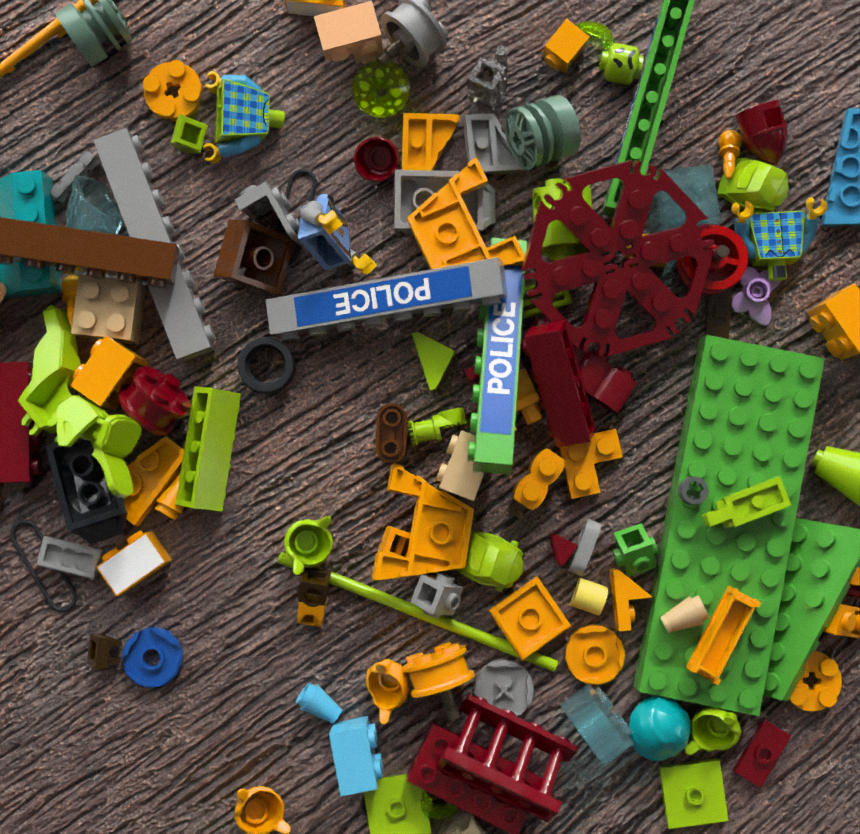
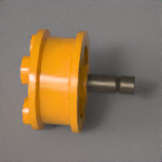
(439, 673)

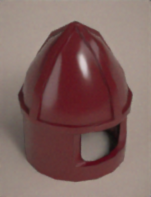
(764, 131)

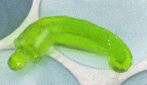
(598, 30)
(435, 811)

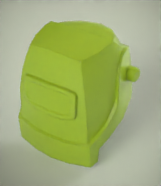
(757, 183)
(492, 561)

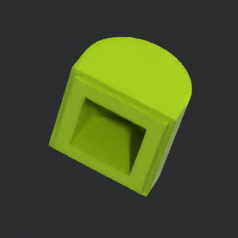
(188, 135)

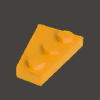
(151, 476)

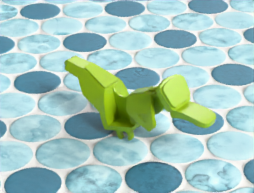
(55, 408)

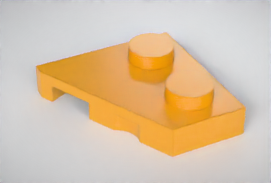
(425, 138)

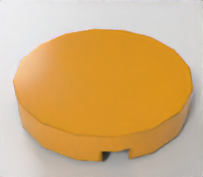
(594, 654)

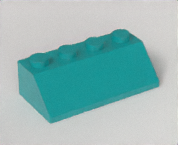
(28, 198)

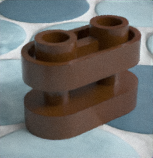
(391, 433)

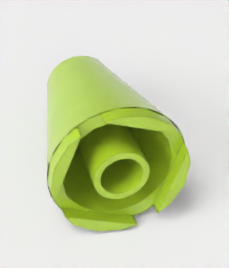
(840, 470)

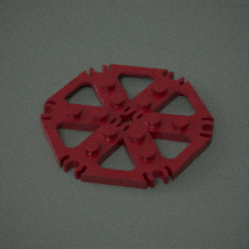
(600, 238)

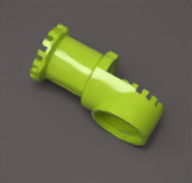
(430, 428)

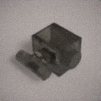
(489, 79)

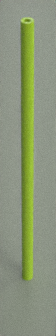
(415, 611)

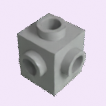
(437, 594)

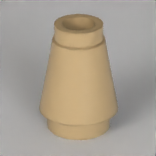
(685, 615)

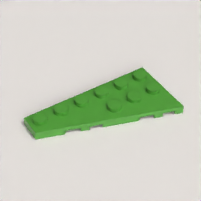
(814, 586)

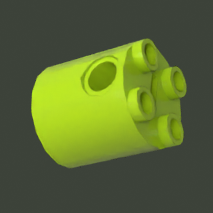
(558, 240)

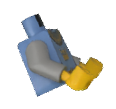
(326, 236)

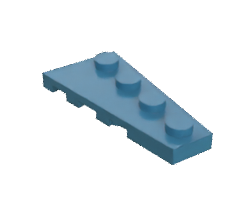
(844, 184)

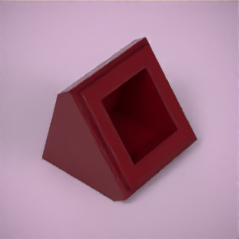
(561, 548)

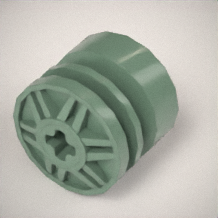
(94, 28)
(542, 132)

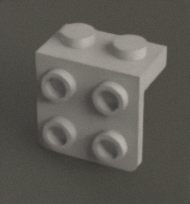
(261, 199)

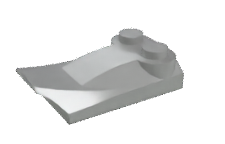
(416, 186)

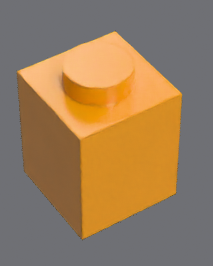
(565, 46)

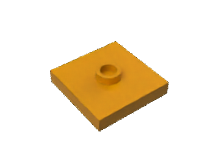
(529, 618)

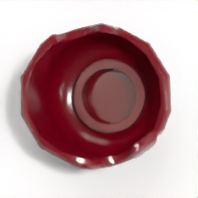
(376, 159)

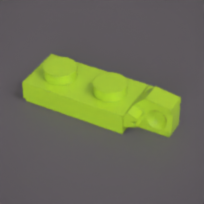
(749, 504)

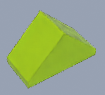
(433, 359)

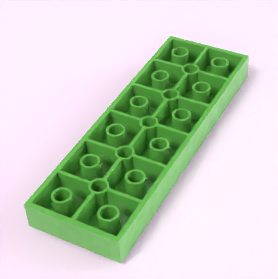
(741, 426)

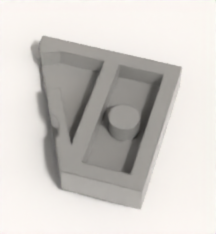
(489, 144)

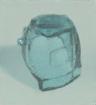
(91, 207)

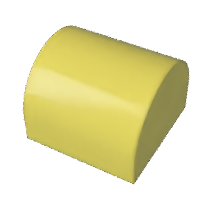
(589, 596)

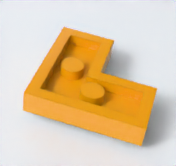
(580, 462)

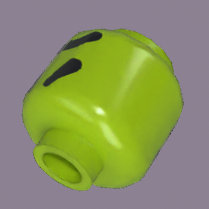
(621, 63)

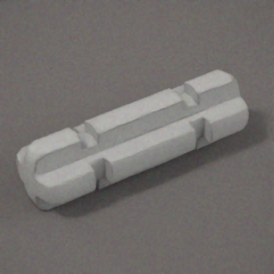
(87, 163)

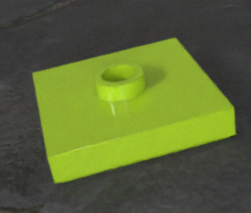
(693, 793)
(396, 807)

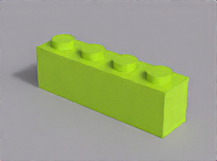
(208, 449)

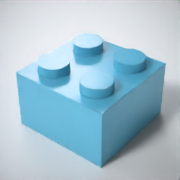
(354, 755)

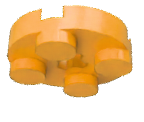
(175, 74)
(827, 688)

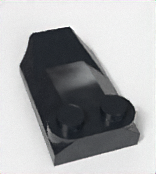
(84, 494)

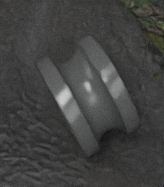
(702, 494)

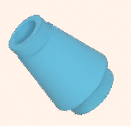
(318, 703)

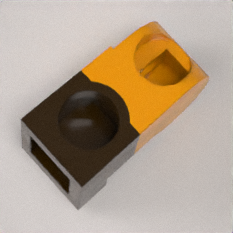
(313, 596)

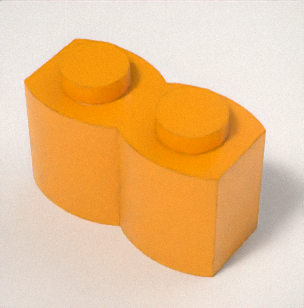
(542, 471)

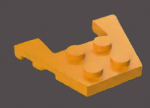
(448, 231)
(437, 533)

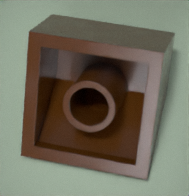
(254, 256)

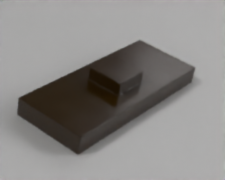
(719, 314)

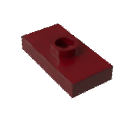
(761, 752)

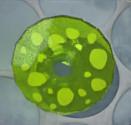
(373, 77)

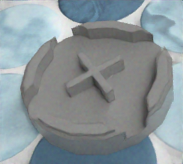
(505, 685)

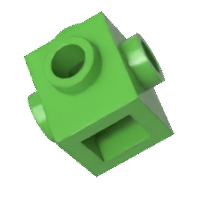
(635, 550)

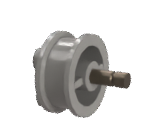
(412, 33)

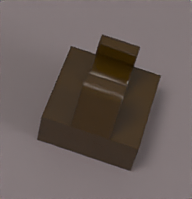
(99, 651)

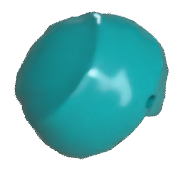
(659, 728)

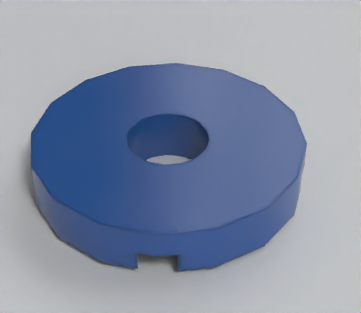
(170, 657)

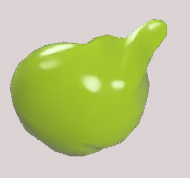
(308, 543)
(713, 730)

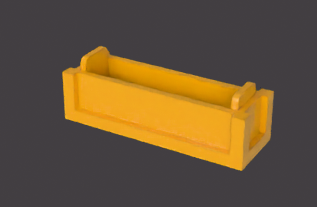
(722, 634)

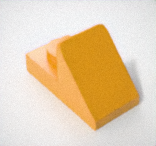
(623, 590)

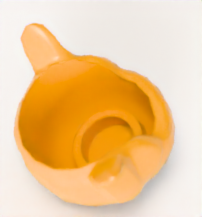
(388, 687)
(260, 811)

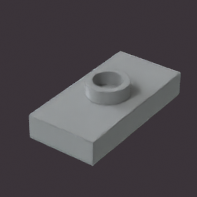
(69, 557)

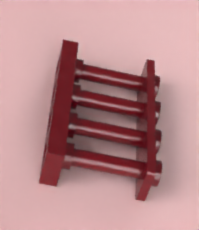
(485, 775)

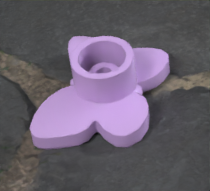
(754, 296)

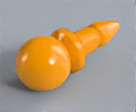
(729, 145)
(69, 290)

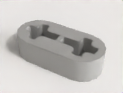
(586, 544)

